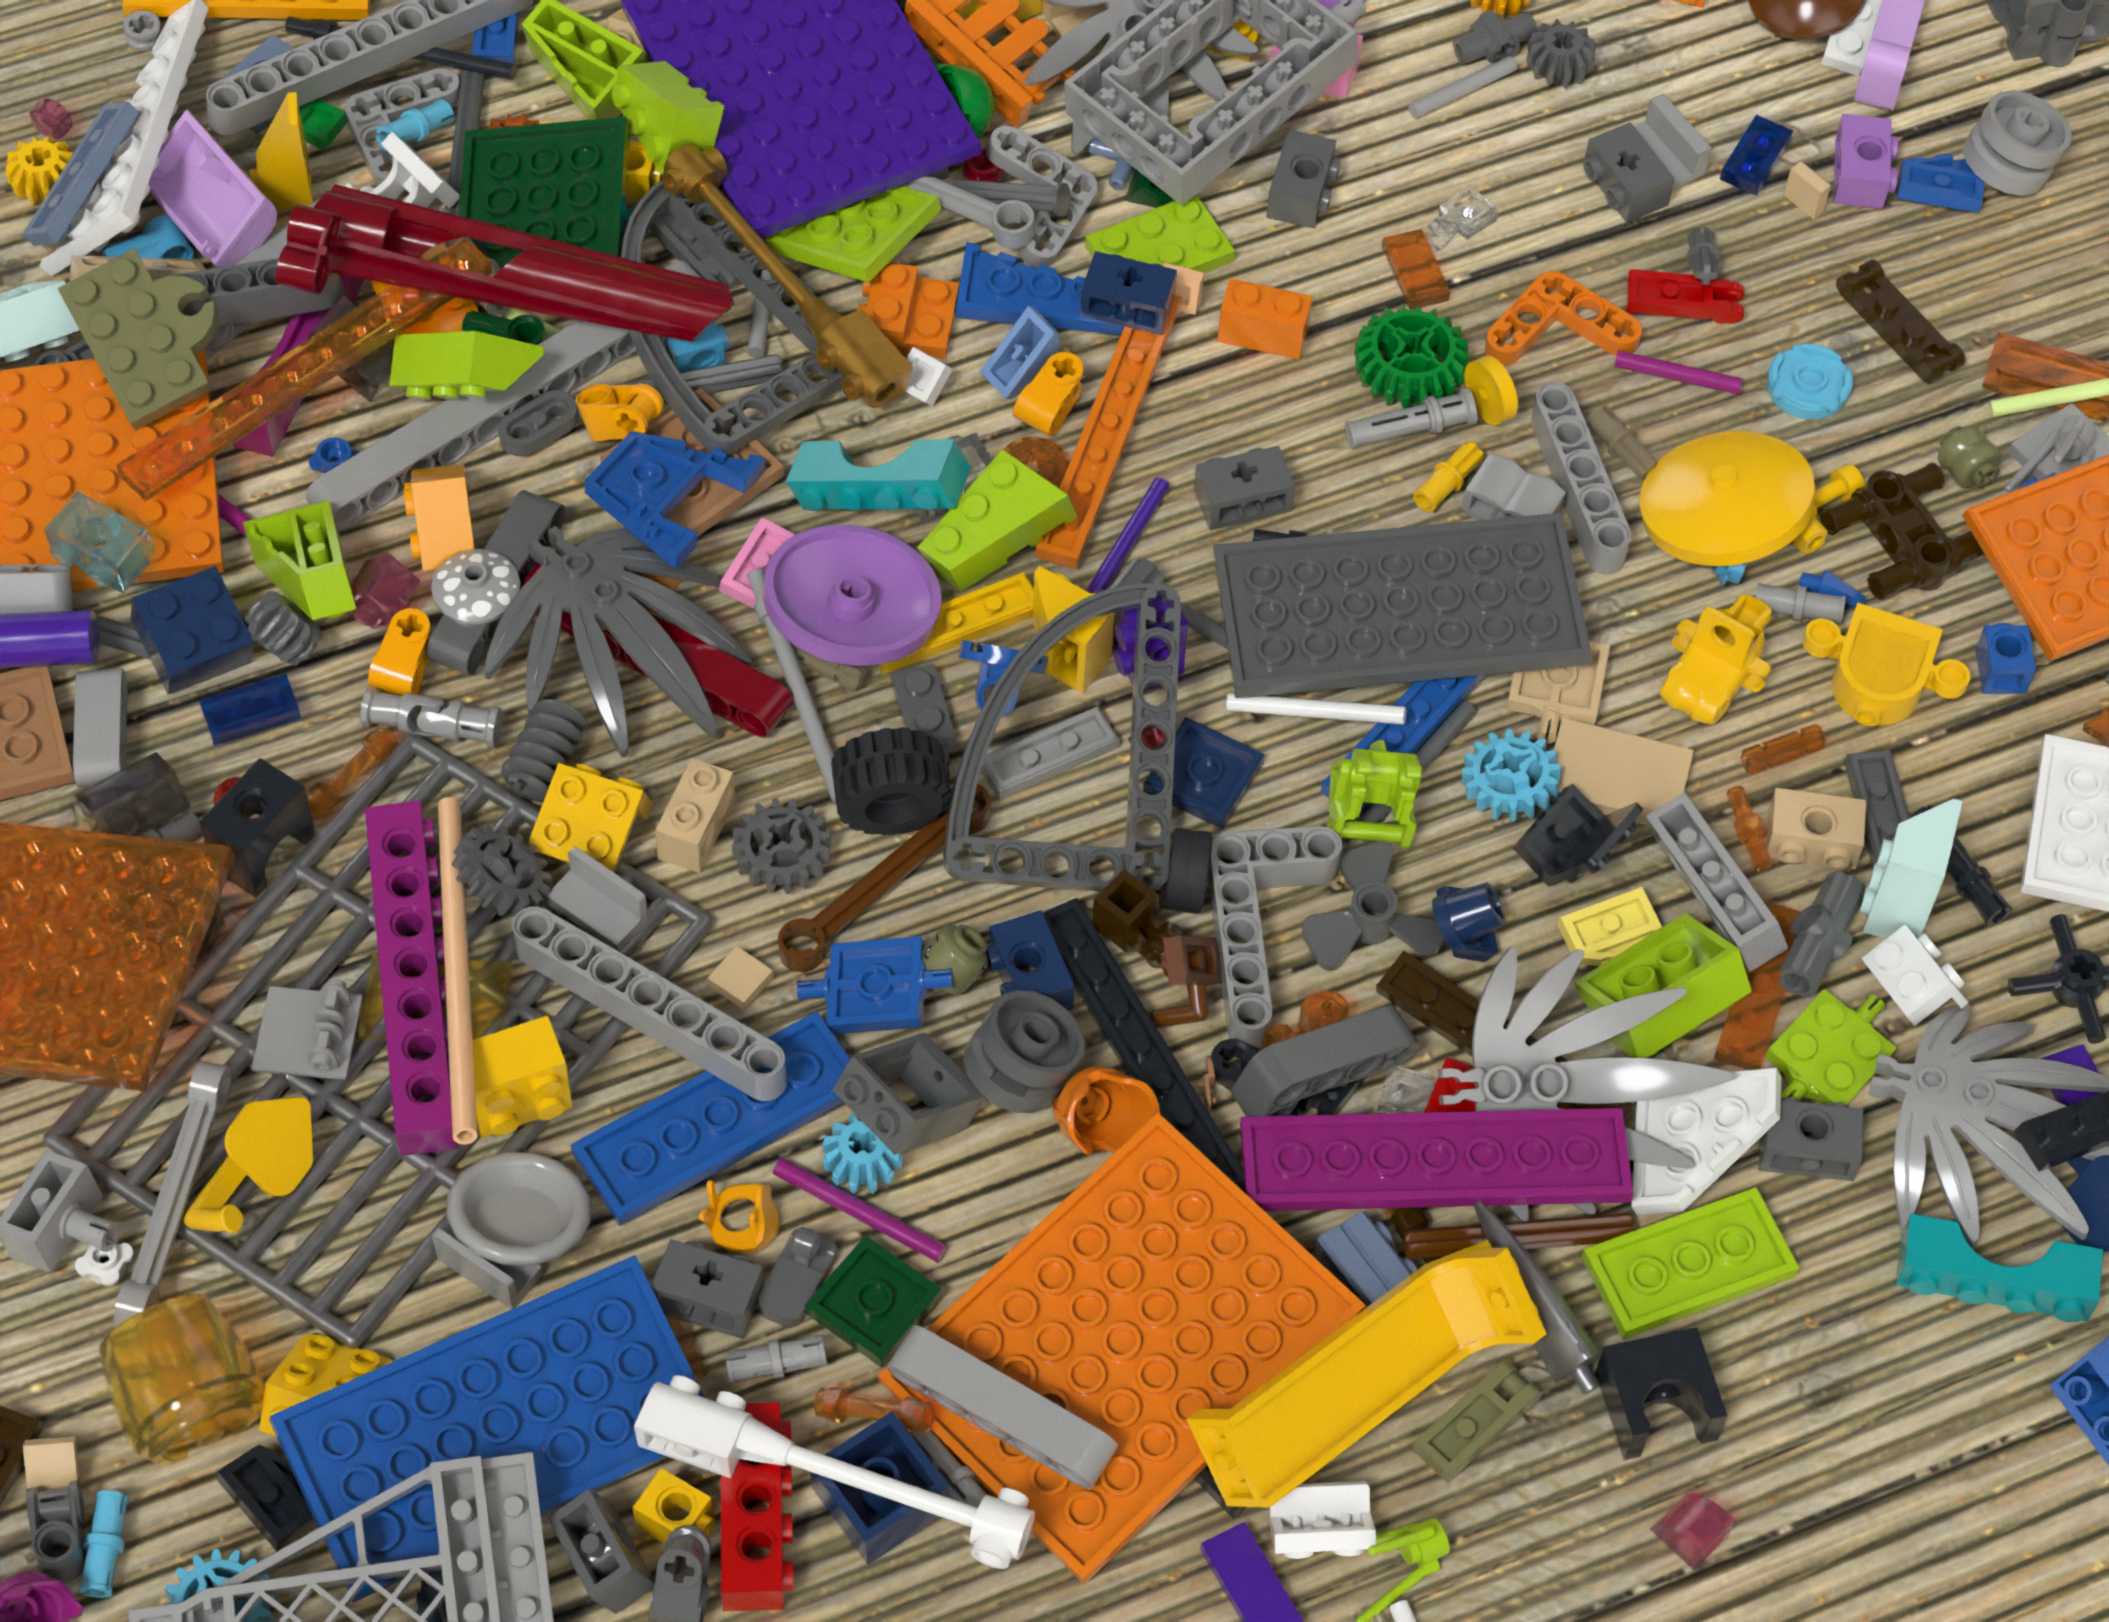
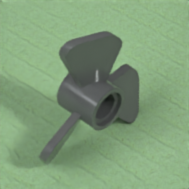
(1335, 933)

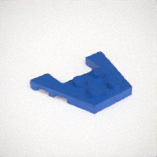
(649, 479)

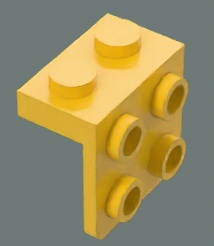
(588, 814)
(311, 1369)

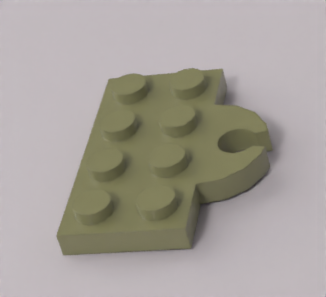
(143, 335)

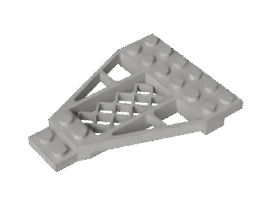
(487, 1555)

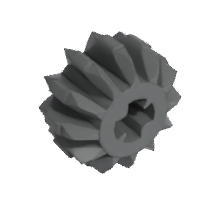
(1561, 53)
(282, 628)

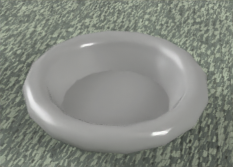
(518, 1208)

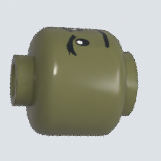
(957, 949)

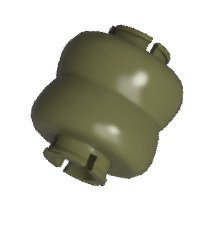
(1969, 456)

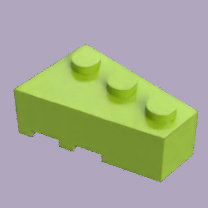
(579, 56)
(665, 109)

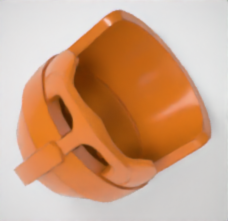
(1117, 1104)

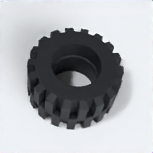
(891, 781)

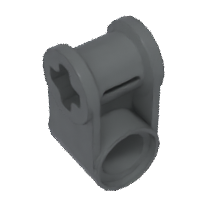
(58, 1522)
(682, 1577)

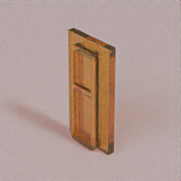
(2029, 367)

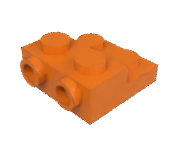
(912, 309)

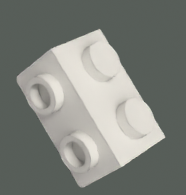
(1912, 975)
(1323, 1519)

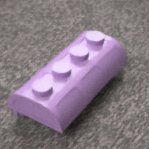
(210, 195)

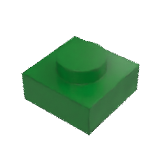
(321, 123)

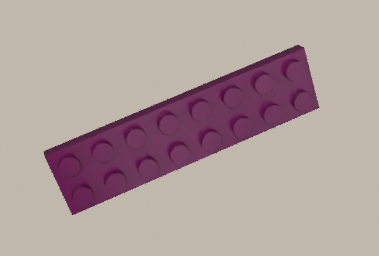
(1436, 1159)

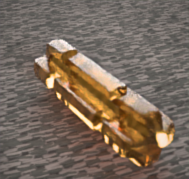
(1783, 749)

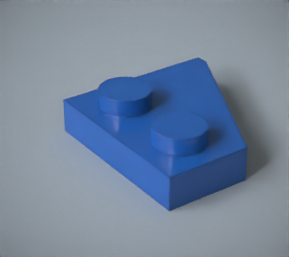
(1940, 183)

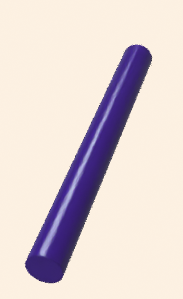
(1129, 535)

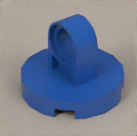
(993, 664)

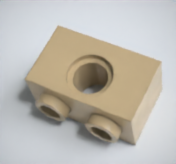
(1835, 817)

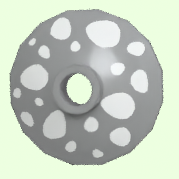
(479, 599)

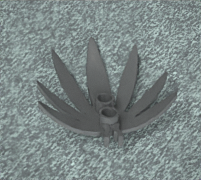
(597, 592)

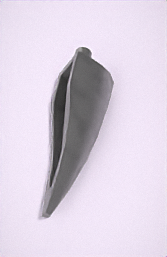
(1566, 1346)

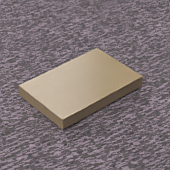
(1620, 768)

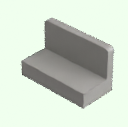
(1674, 141)
(599, 901)
(503, 1282)

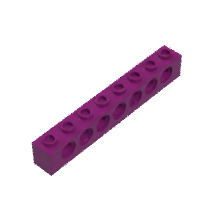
(391, 831)

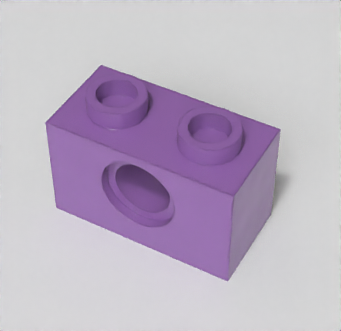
(1864, 161)

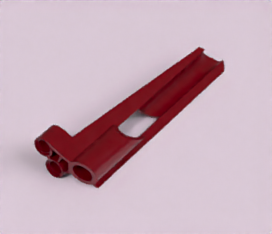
(385, 237)

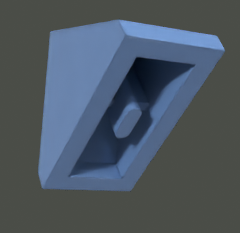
(1021, 354)

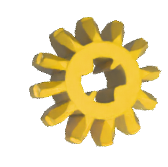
(36, 167)

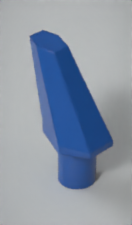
(1832, 585)

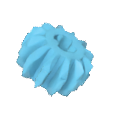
(859, 1167)

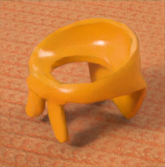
(763, 1219)

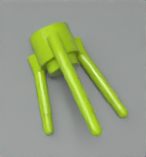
(1417, 1544)

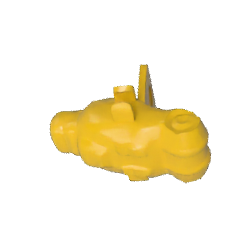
(1718, 659)

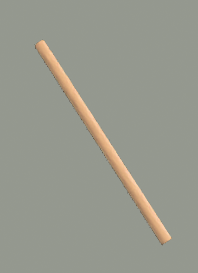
(457, 977)

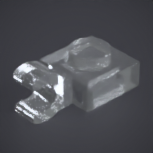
(1462, 214)

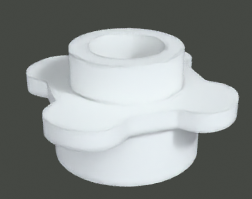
(110, 1271)

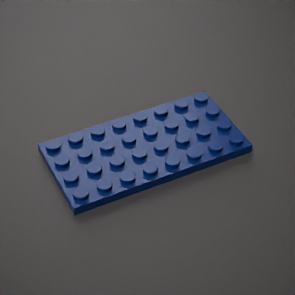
(538, 1379)

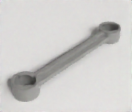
(982, 211)
(206, 1098)

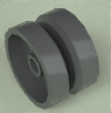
(1024, 1051)

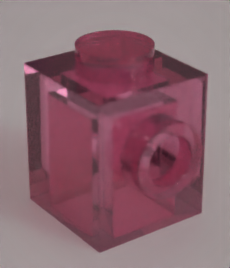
(381, 590)

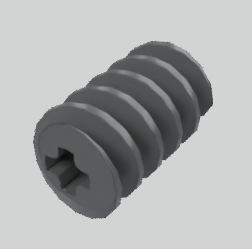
(541, 746)

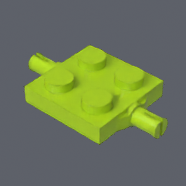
(1830, 1050)

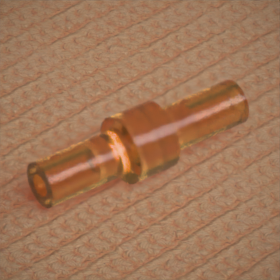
(1749, 828)

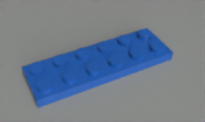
(708, 1125)

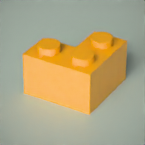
(442, 514)

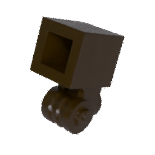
(1128, 918)

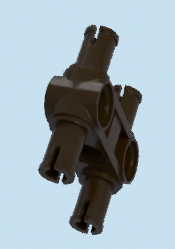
(1904, 530)

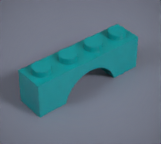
(922, 477)
(1941, 1261)

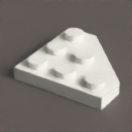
(1709, 1128)

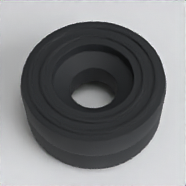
(1188, 871)

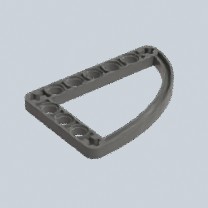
(769, 292)
(1141, 758)

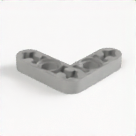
(364, 127)
(1073, 173)

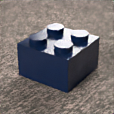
(191, 630)
(870, 1520)

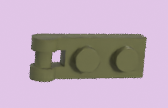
(1475, 1421)

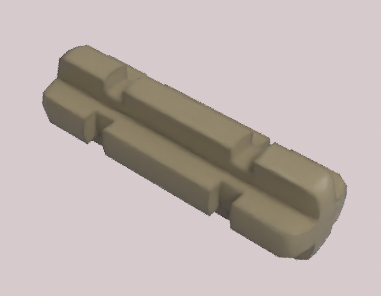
(849, 676)

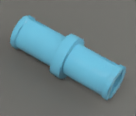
(416, 123)
(104, 1544)

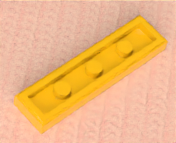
(974, 617)

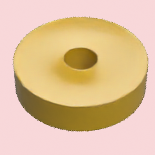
(1492, 390)

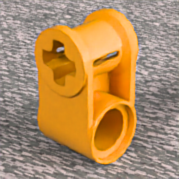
(1051, 393)
(618, 409)
(402, 655)

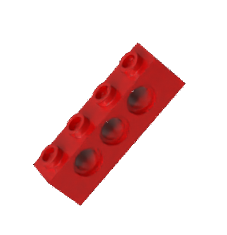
(762, 1582)

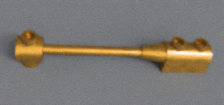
(849, 343)

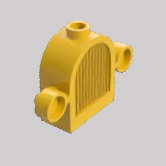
(1884, 664)

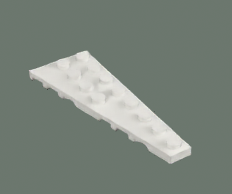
(123, 187)

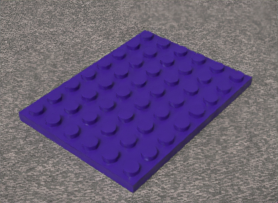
(814, 97)

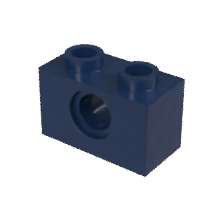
(1029, 943)

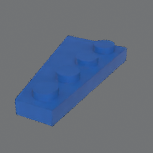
(1002, 289)

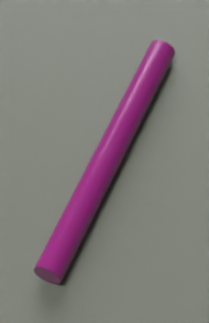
(860, 1210)

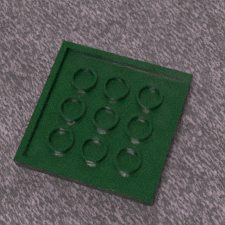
(549, 183)

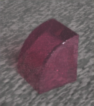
(1694, 1528)

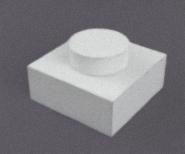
(926, 377)

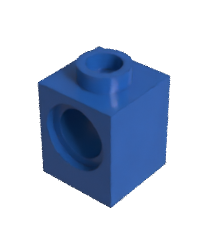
(2002, 673)

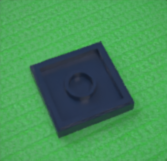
(1208, 773)

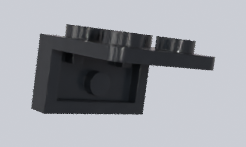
(1574, 837)

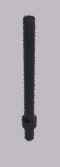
(435, 55)

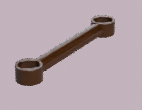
(871, 888)

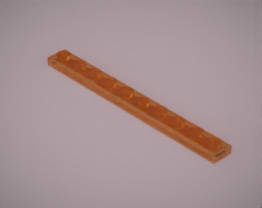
(289, 379)

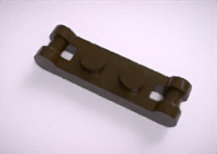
(1899, 322)

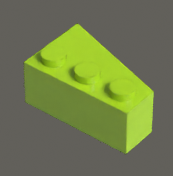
(993, 521)
(304, 558)

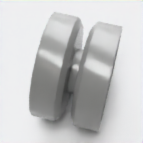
(2017, 143)

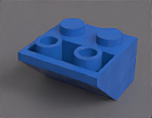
(2086, 1395)

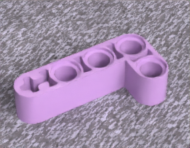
(1888, 53)

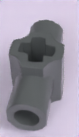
(1494, 37)

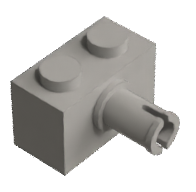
(53, 1211)

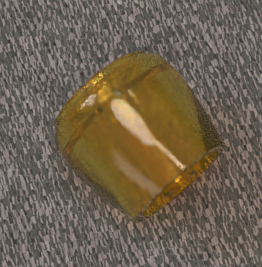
(176, 1373)

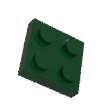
(873, 1301)

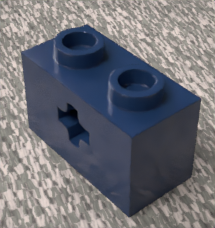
(1128, 292)

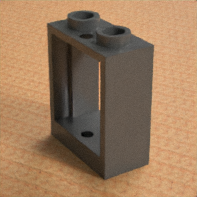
(917, 1064)

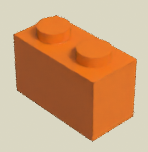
(1264, 318)

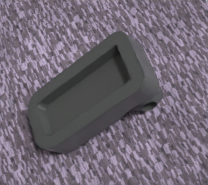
(796, 1277)

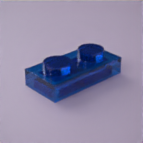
(1756, 155)
(250, 709)

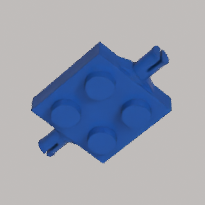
(875, 985)

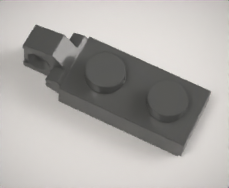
(923, 704)

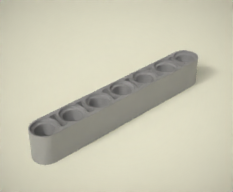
(659, 1020)

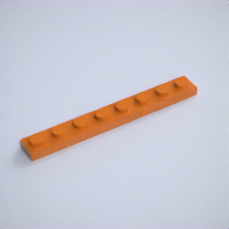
(1105, 439)

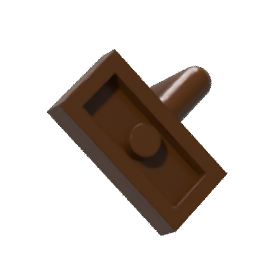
(1189, 963)

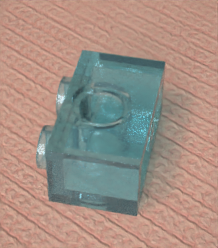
(85, 523)

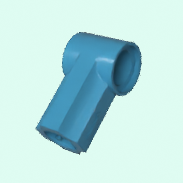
(159, 240)

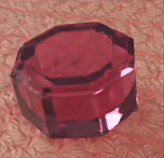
(51, 118)

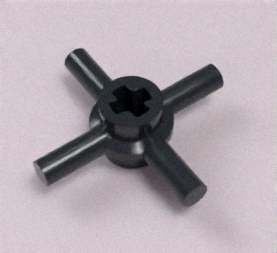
(2074, 979)

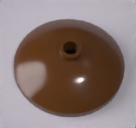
(1805, 17)

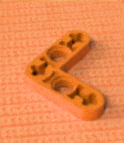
(1553, 308)

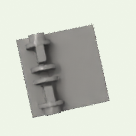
(308, 1031)

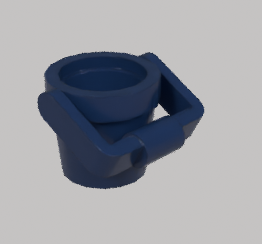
(1469, 917)

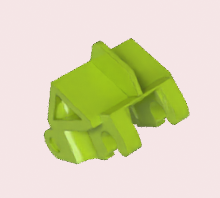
(1378, 779)

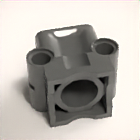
(2051, 27)

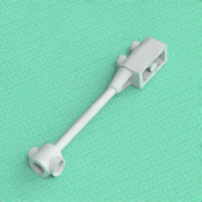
(721, 1433)

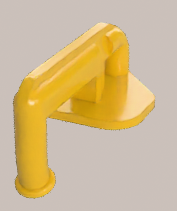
(270, 1146)

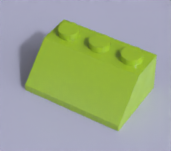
(458, 363)
(1670, 958)

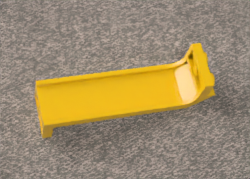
(1364, 1373)

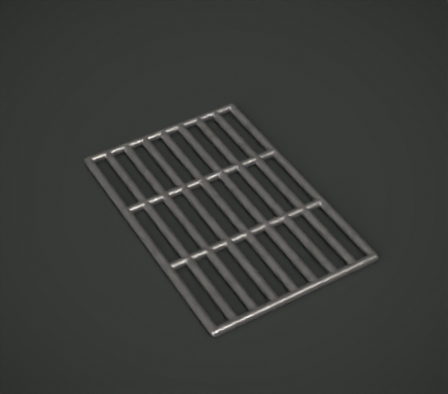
(327, 1096)

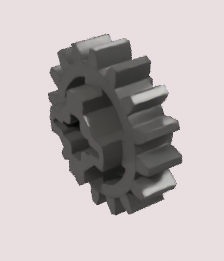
(781, 846)
(501, 870)

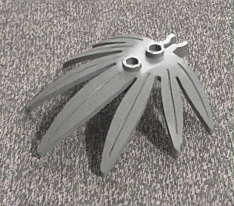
(1115, 22)
(1526, 1077)
(1954, 1093)

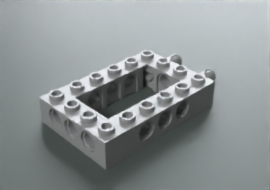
(1108, 91)

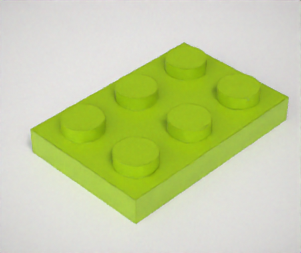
(1167, 234)

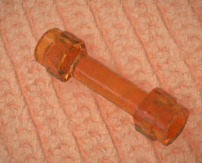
(377, 746)
(836, 1404)

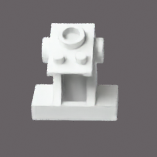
(414, 175)

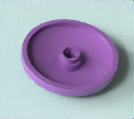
(851, 595)

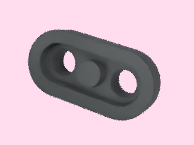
(535, 423)

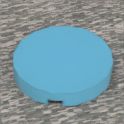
(1809, 381)

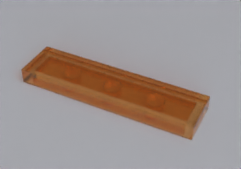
(1754, 1015)

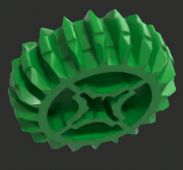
(1410, 344)

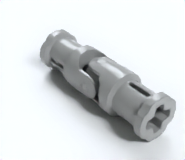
(436, 718)

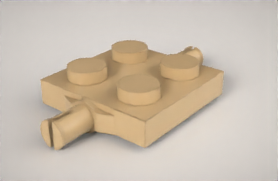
(1560, 692)

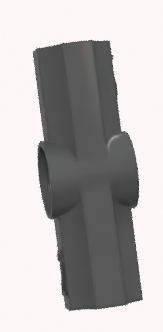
(1821, 934)

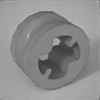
(141, 30)

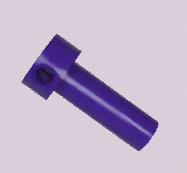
(48, 638)

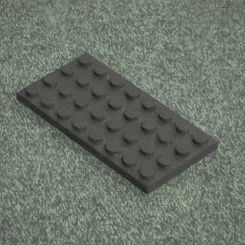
(1400, 605)

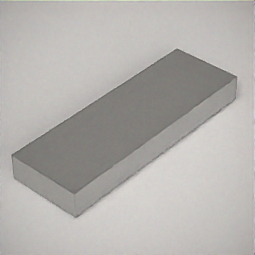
(1049, 752)

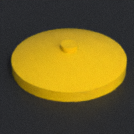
(1727, 498)

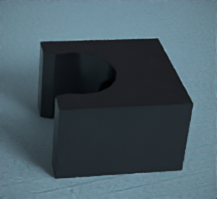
(281, 812)
(1659, 1371)

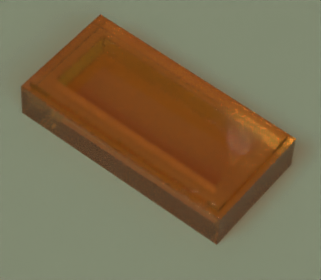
(1415, 269)

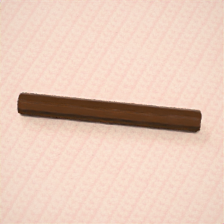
(1530, 1233)

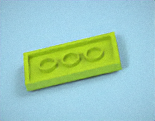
(1689, 1263)

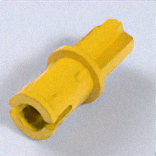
(1448, 477)

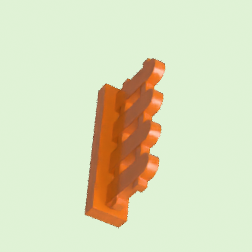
(965, 44)

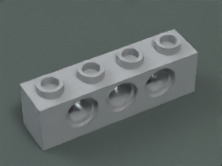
(1717, 881)

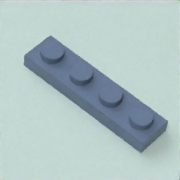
(80, 174)

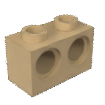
(695, 815)

